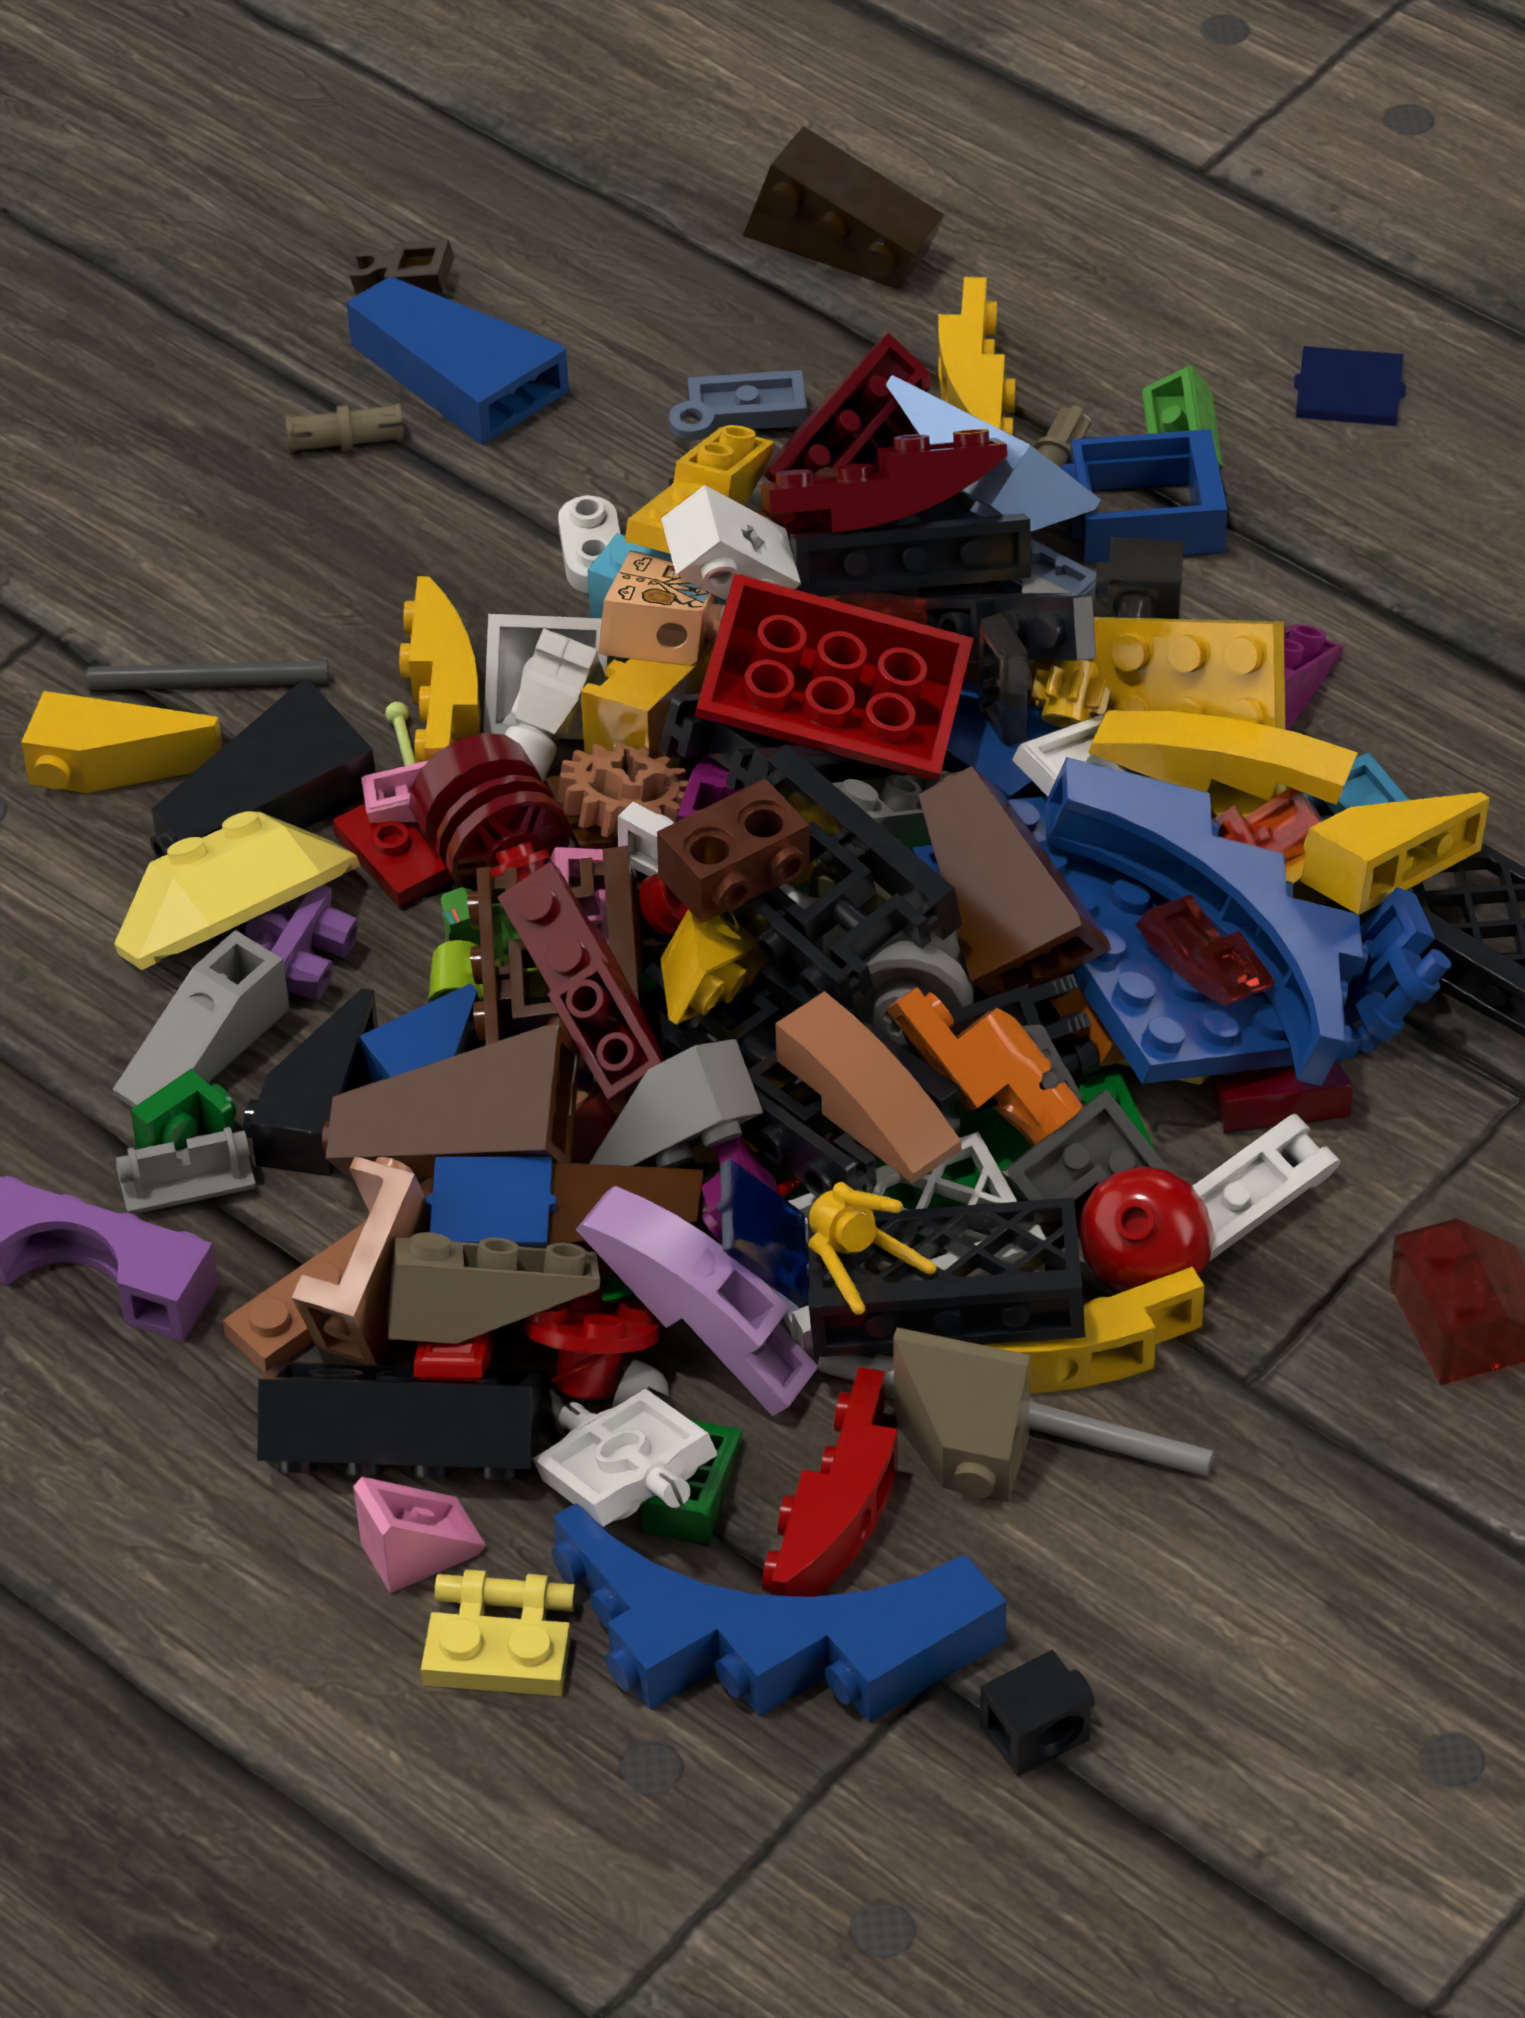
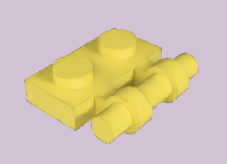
(498, 1651)

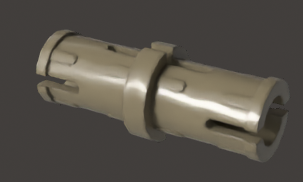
(344, 428)

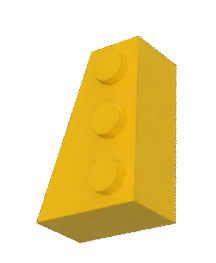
(635, 702)

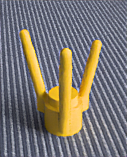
(847, 1225)

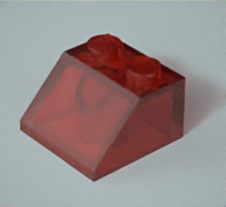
(1461, 1297)

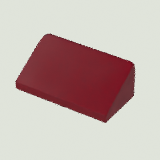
(1273, 1095)

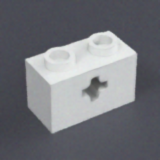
(718, 537)

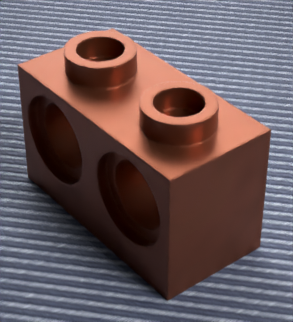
(733, 850)

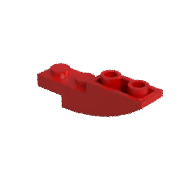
(842, 1502)

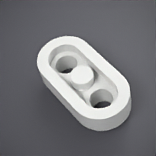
(584, 532)

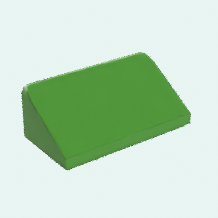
(1181, 404)

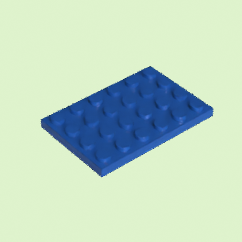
(1146, 1007)

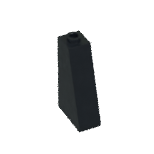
(289, 763)

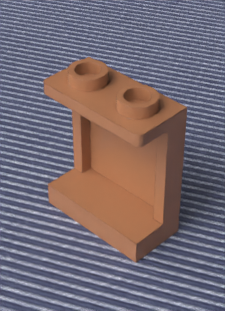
(353, 1315)

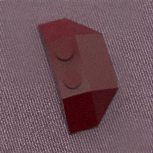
(855, 415)

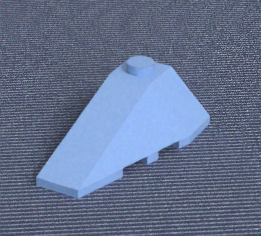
(1019, 484)

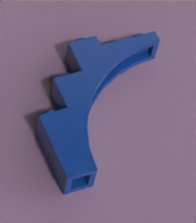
(1173, 846)
(768, 1648)

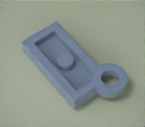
(740, 400)

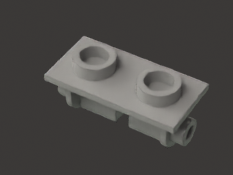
(171, 1177)

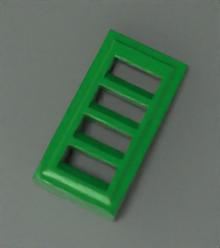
(696, 1519)

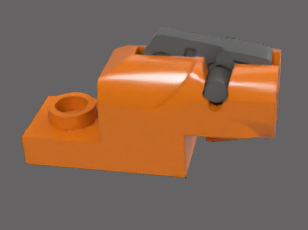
(994, 1060)

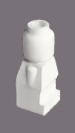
(550, 696)

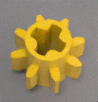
(1070, 692)

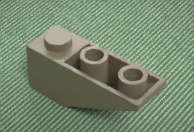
(466, 1289)

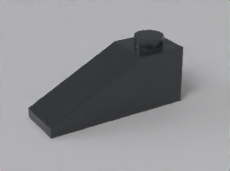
(299, 1091)

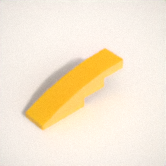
(1236, 752)

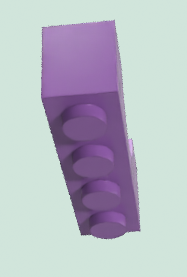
(159, 1272)

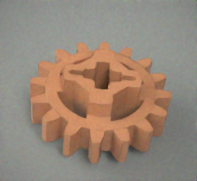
(609, 781)

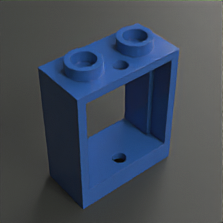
(1150, 462)

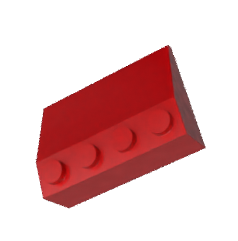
(835, 677)

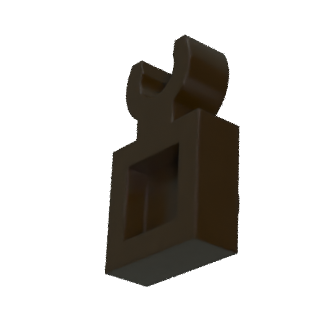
(416, 263)

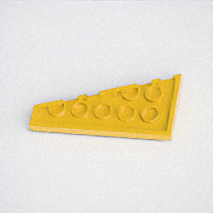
(1188, 667)

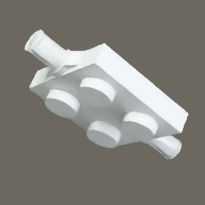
(624, 1456)

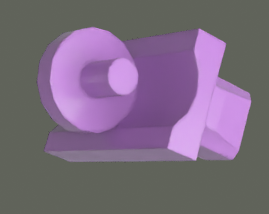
(300, 935)

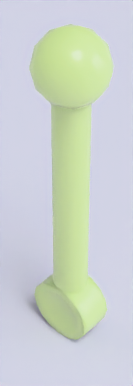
(397, 714)

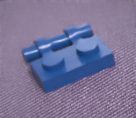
(1395, 940)

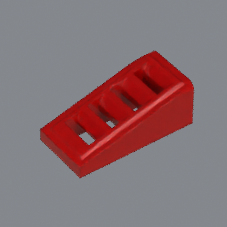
(455, 1361)

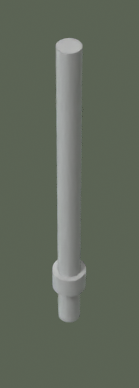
(1060, 1422)

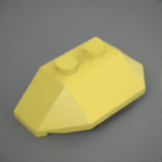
(223, 882)

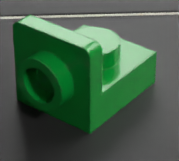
(182, 1112)

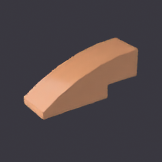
(865, 1087)

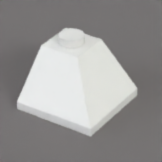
(509, 653)

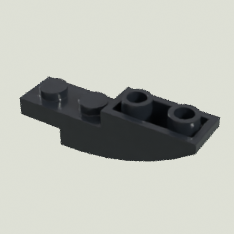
(1046, 623)

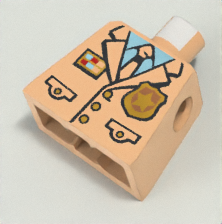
(657, 614)

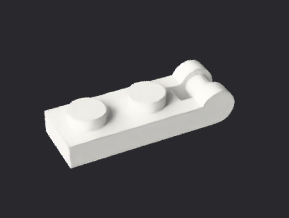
(1261, 1181)

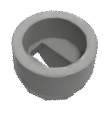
(637, 1378)

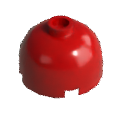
(1144, 1228)

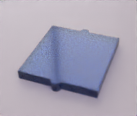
(1349, 386)
(763, 1232)

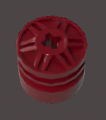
(484, 800)

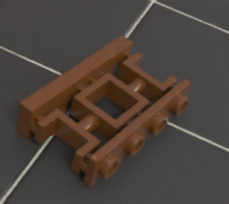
(508, 985)

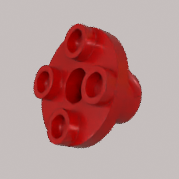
(592, 1340)

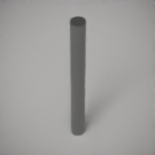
(207, 675)

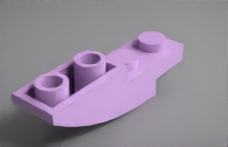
(690, 1278)

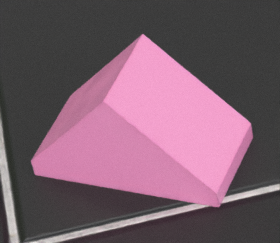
(412, 1531)

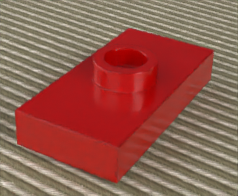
(393, 855)

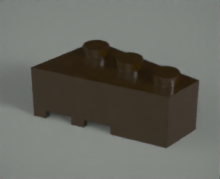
(841, 213)

